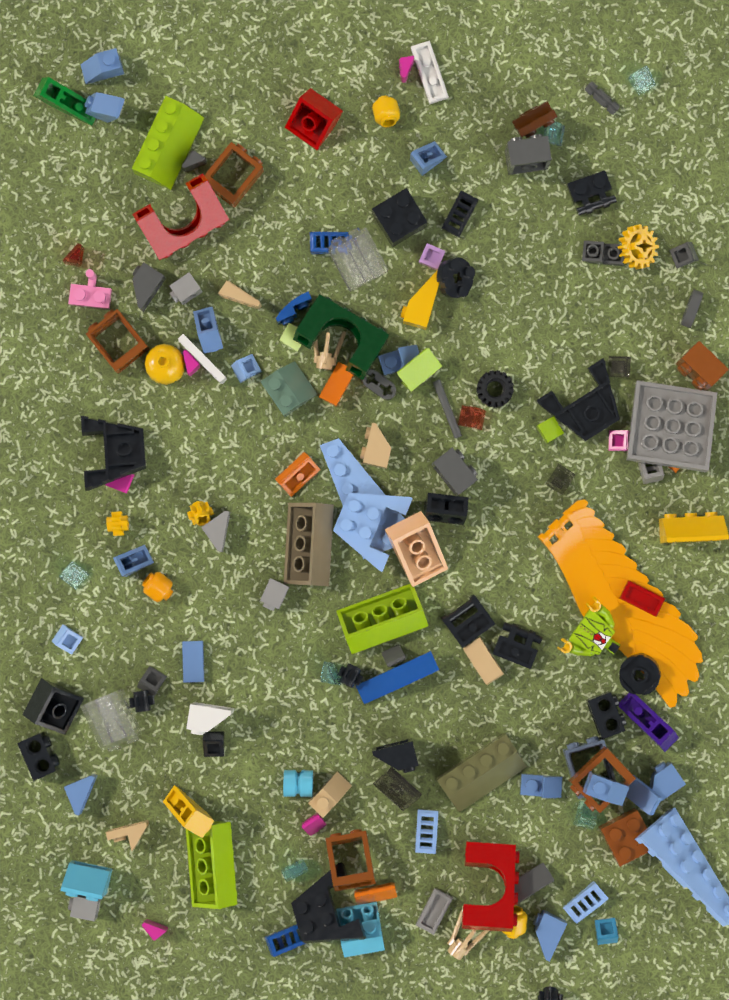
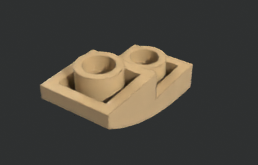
(483, 661)

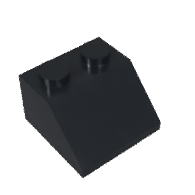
(52, 706)
(398, 755)

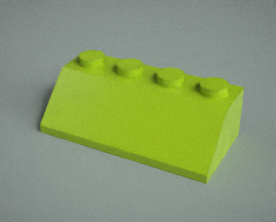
(167, 143)
(382, 618)
(212, 867)

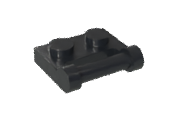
(471, 627)

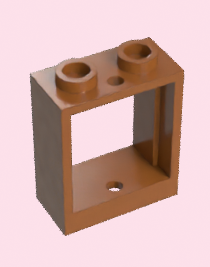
(222, 192)
(129, 357)
(592, 763)
(353, 880)

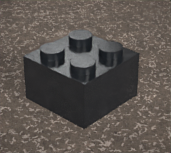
(399, 217)

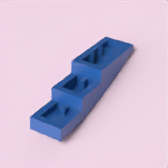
(397, 677)

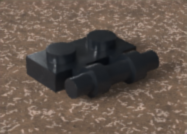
(589, 187)
(515, 651)

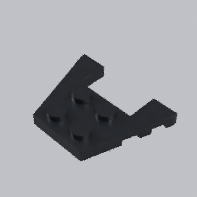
(590, 412)
(122, 449)
(317, 913)

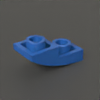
(288, 313)

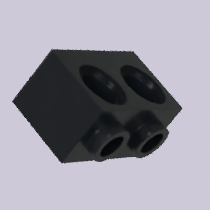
(446, 508)
(601, 716)
(33, 758)

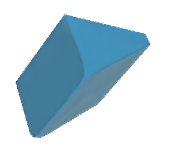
(606, 931)

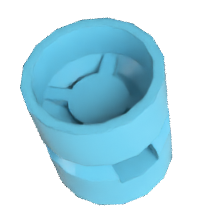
(298, 783)

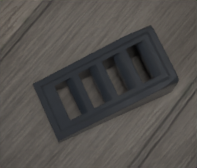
(472, 200)

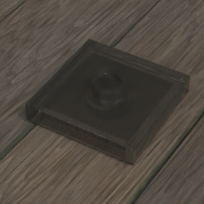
(397, 789)

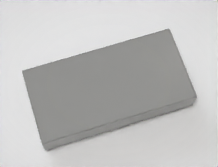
(434, 911)

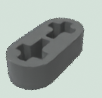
(691, 308)
(381, 381)

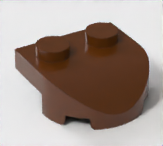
(534, 118)

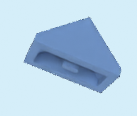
(427, 157)
(133, 561)
(79, 792)

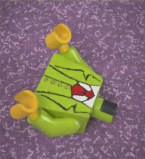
(592, 633)

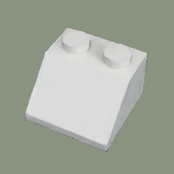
(206, 716)

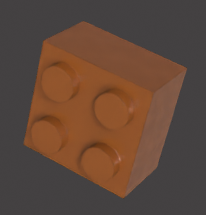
(701, 366)
(621, 836)

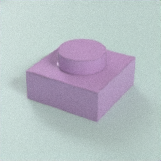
(432, 256)

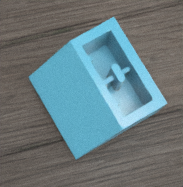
(86, 880)
(370, 920)

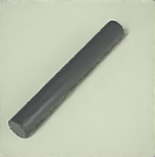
(447, 409)

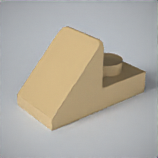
(133, 831)

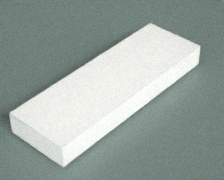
(429, 72)
(202, 359)

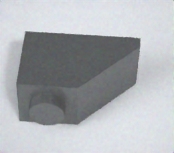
(146, 284)

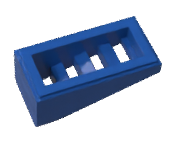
(330, 235)
(271, 946)

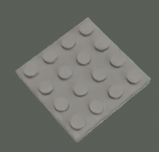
(672, 426)

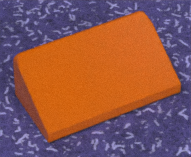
(336, 385)
(297, 474)
(375, 893)

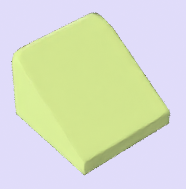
(287, 337)

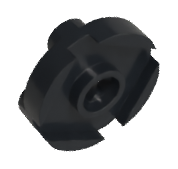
(465, 277)
(651, 673)

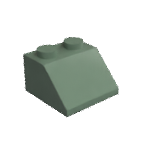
(288, 388)

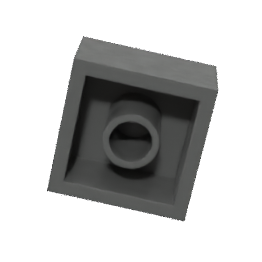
(527, 154)
(455, 471)

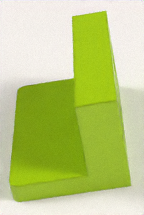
(419, 369)

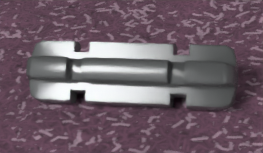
(602, 98)

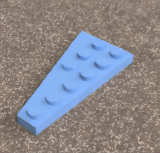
(352, 478)
(684, 861)

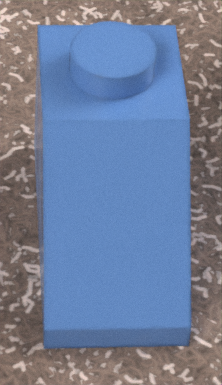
(102, 66)
(104, 106)
(208, 330)
(665, 780)
(605, 789)
(549, 932)

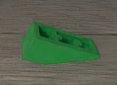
(63, 99)

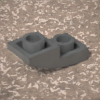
(602, 253)
(532, 882)

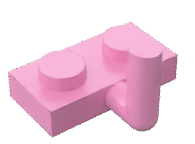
(90, 295)

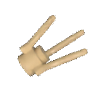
(325, 359)
(460, 947)

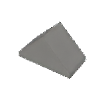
(217, 530)

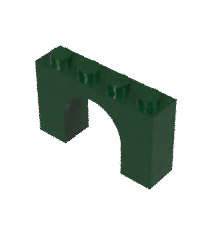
(326, 314)

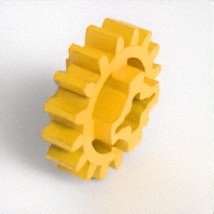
(638, 246)

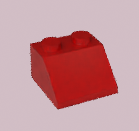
(313, 118)

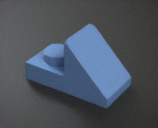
(395, 360)
(541, 785)

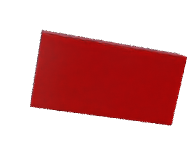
(642, 598)

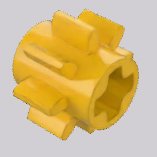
(200, 513)
(117, 523)

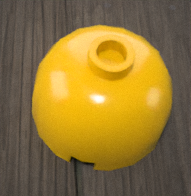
(165, 364)

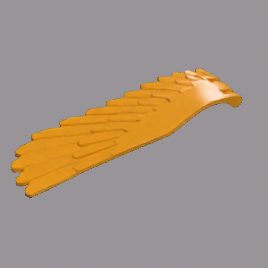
(599, 568)

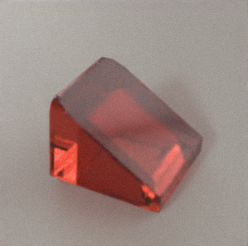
(75, 256)
(472, 417)

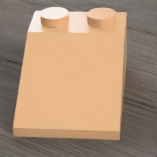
(416, 548)

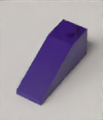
(648, 721)

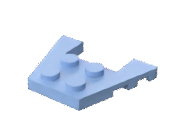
(361, 519)

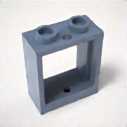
(576, 747)

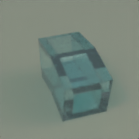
(294, 870)

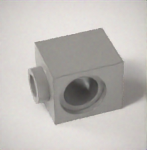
(185, 289)
(274, 594)
(84, 908)

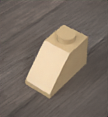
(329, 794)

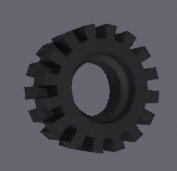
(499, 377)

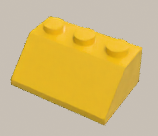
(692, 528)

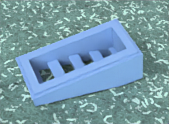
(426, 849)
(590, 908)

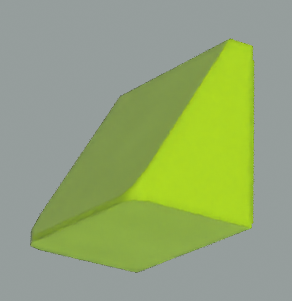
(549, 429)

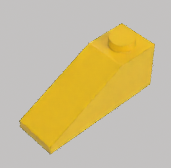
(421, 304)
(188, 812)

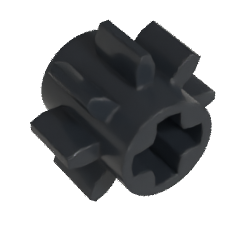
(350, 675)
(141, 701)
(550, 993)

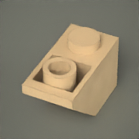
(377, 449)

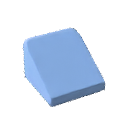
(246, 368)
(67, 639)

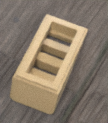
(234, 293)

